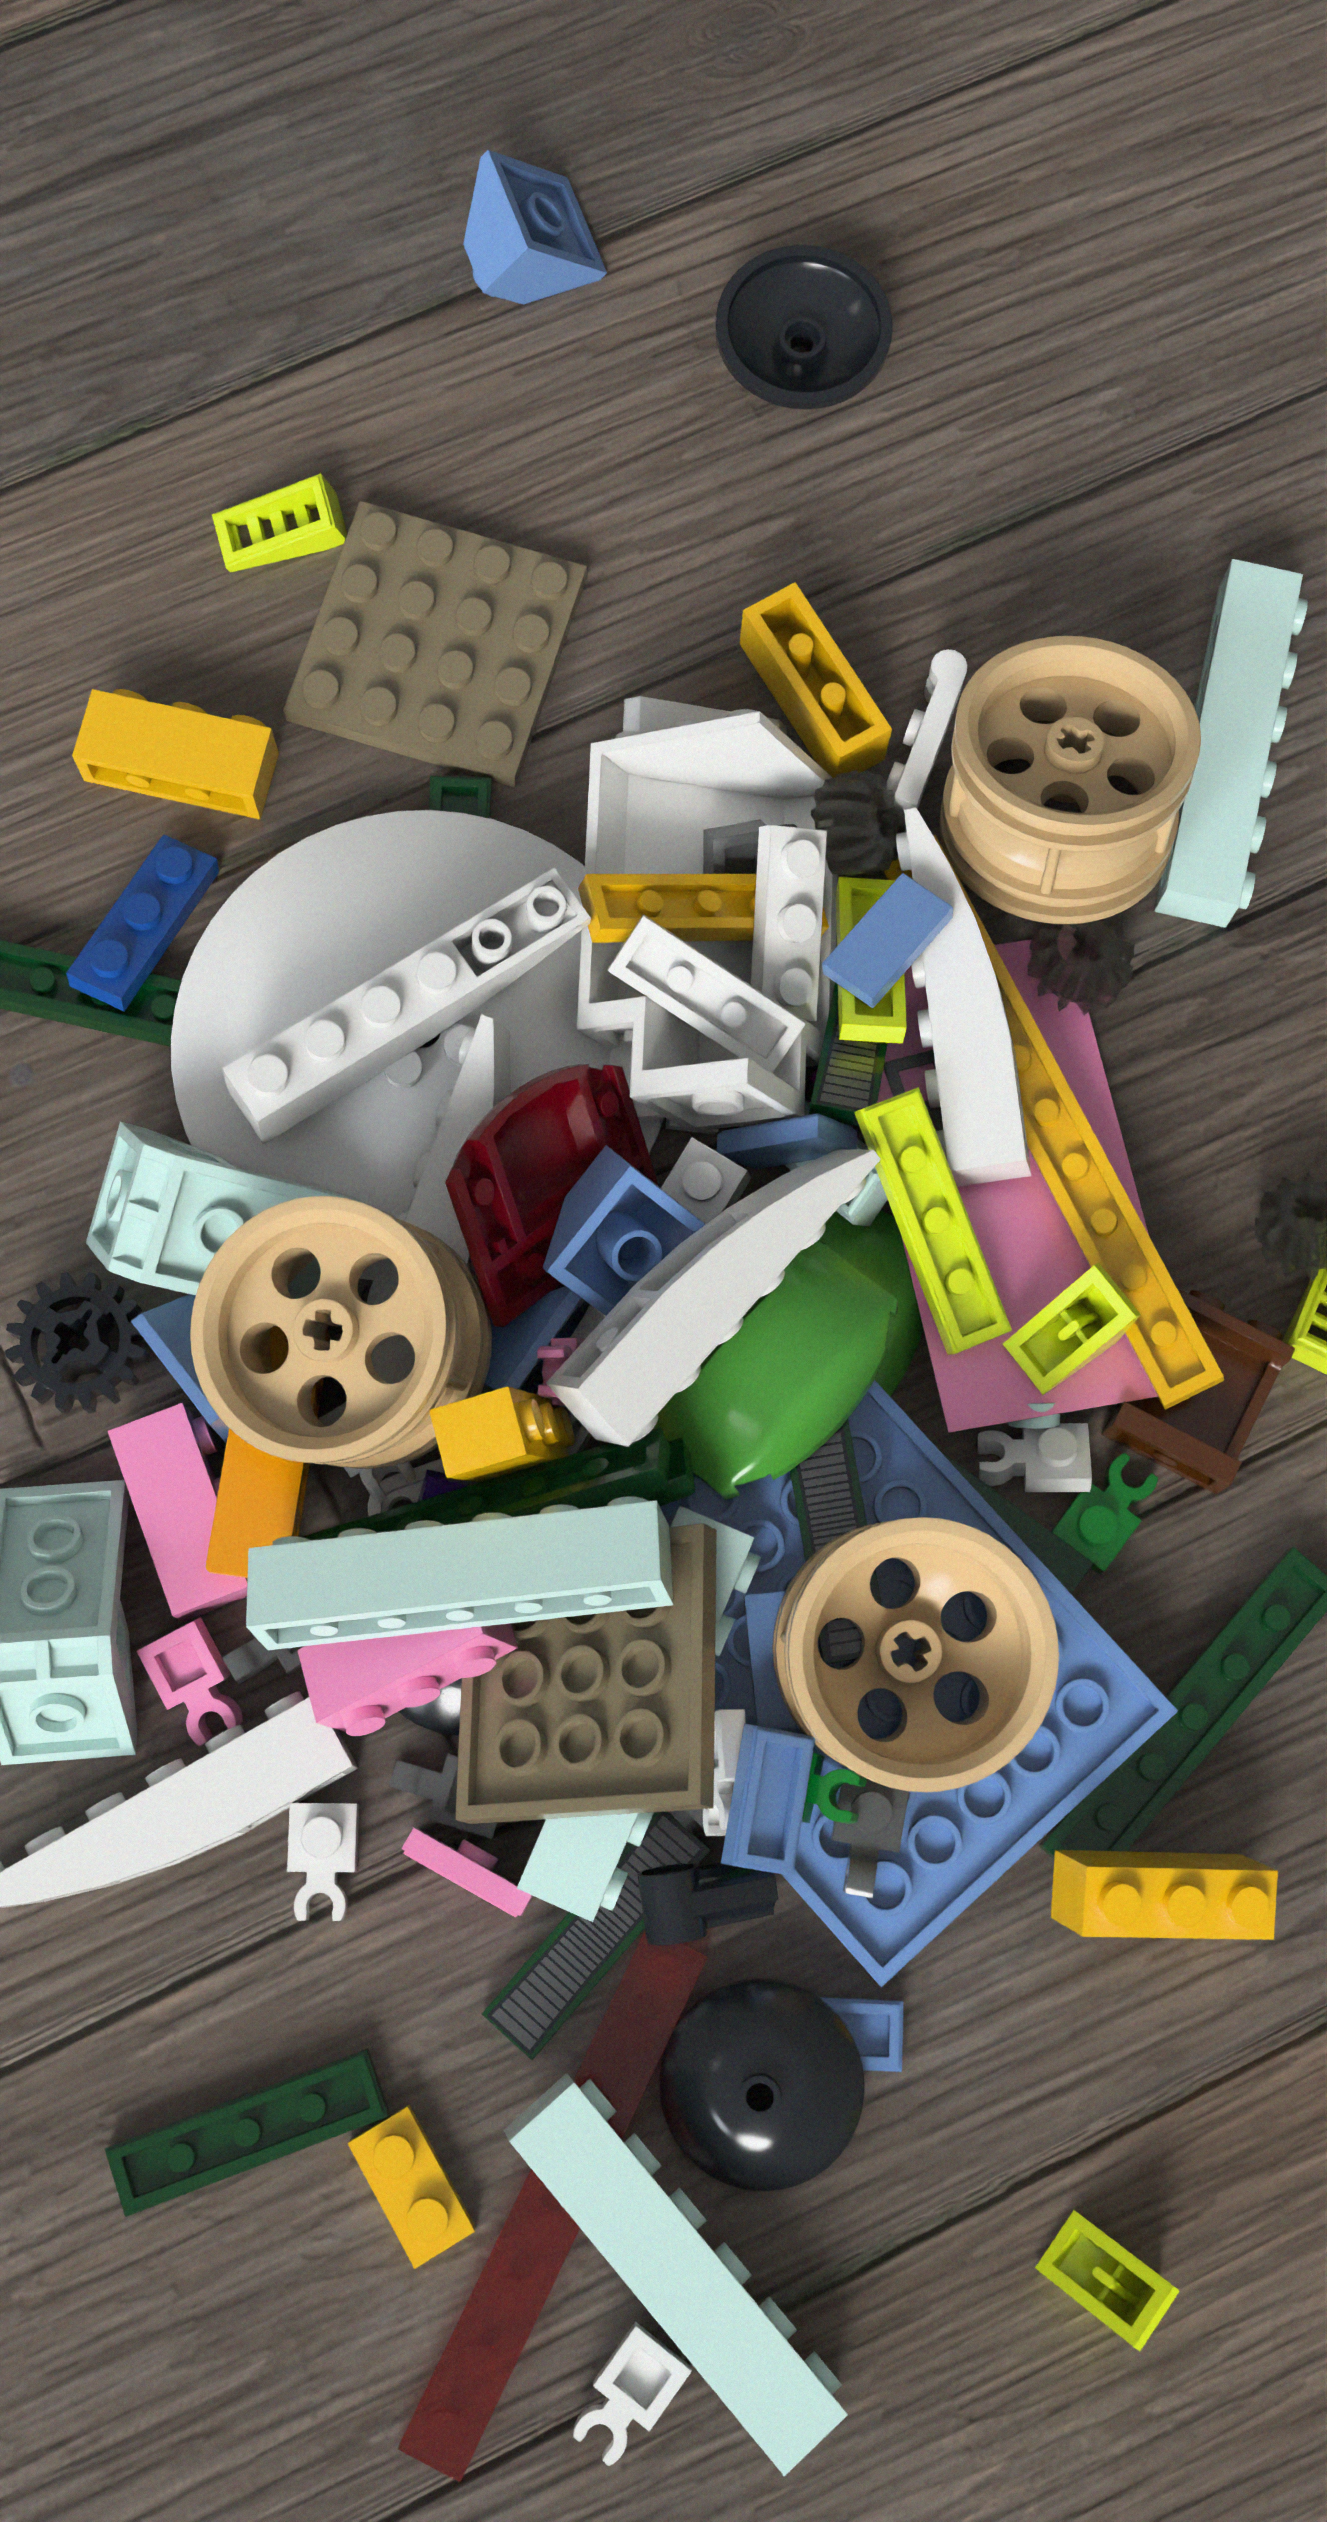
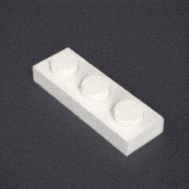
(789, 917)
(705, 995)

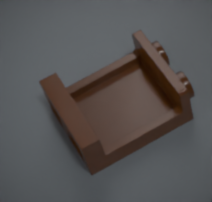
(1209, 1429)

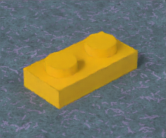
(412, 2186)

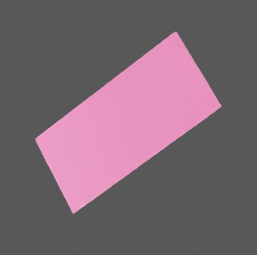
(1026, 1234)

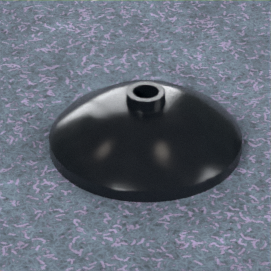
(807, 301)
(771, 2037)

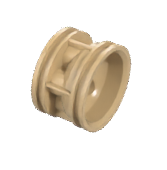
(1077, 717)
(247, 1294)
(1009, 1661)

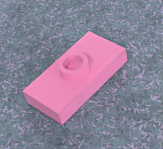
(468, 1868)

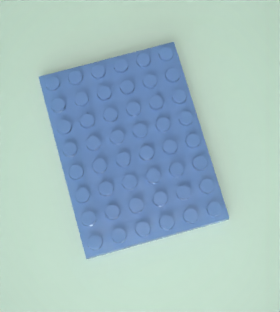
(961, 1836)

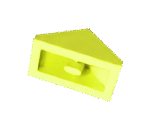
(1072, 1329)
(1107, 2280)

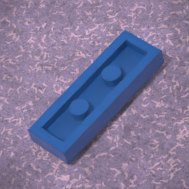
(143, 922)

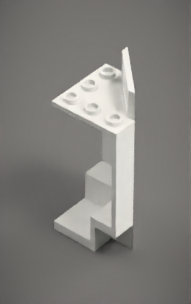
(646, 814)

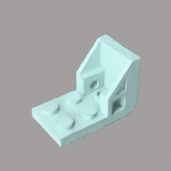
(175, 1206)
(64, 1624)

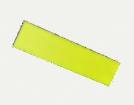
(933, 1221)

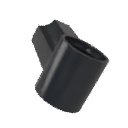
(689, 1899)

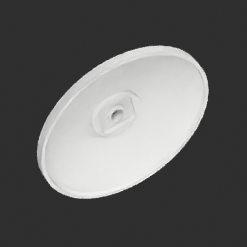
(326, 923)

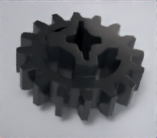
(65, 1364)

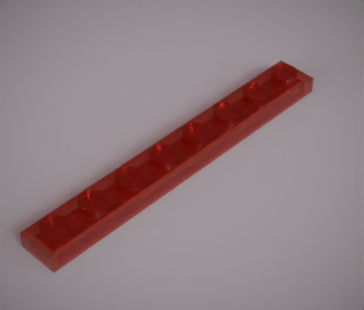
(538, 2227)

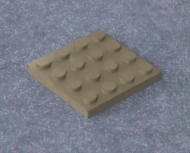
(436, 644)
(599, 1708)

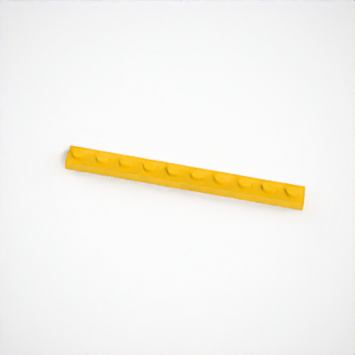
(1097, 1204)

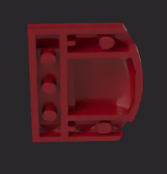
(523, 1165)

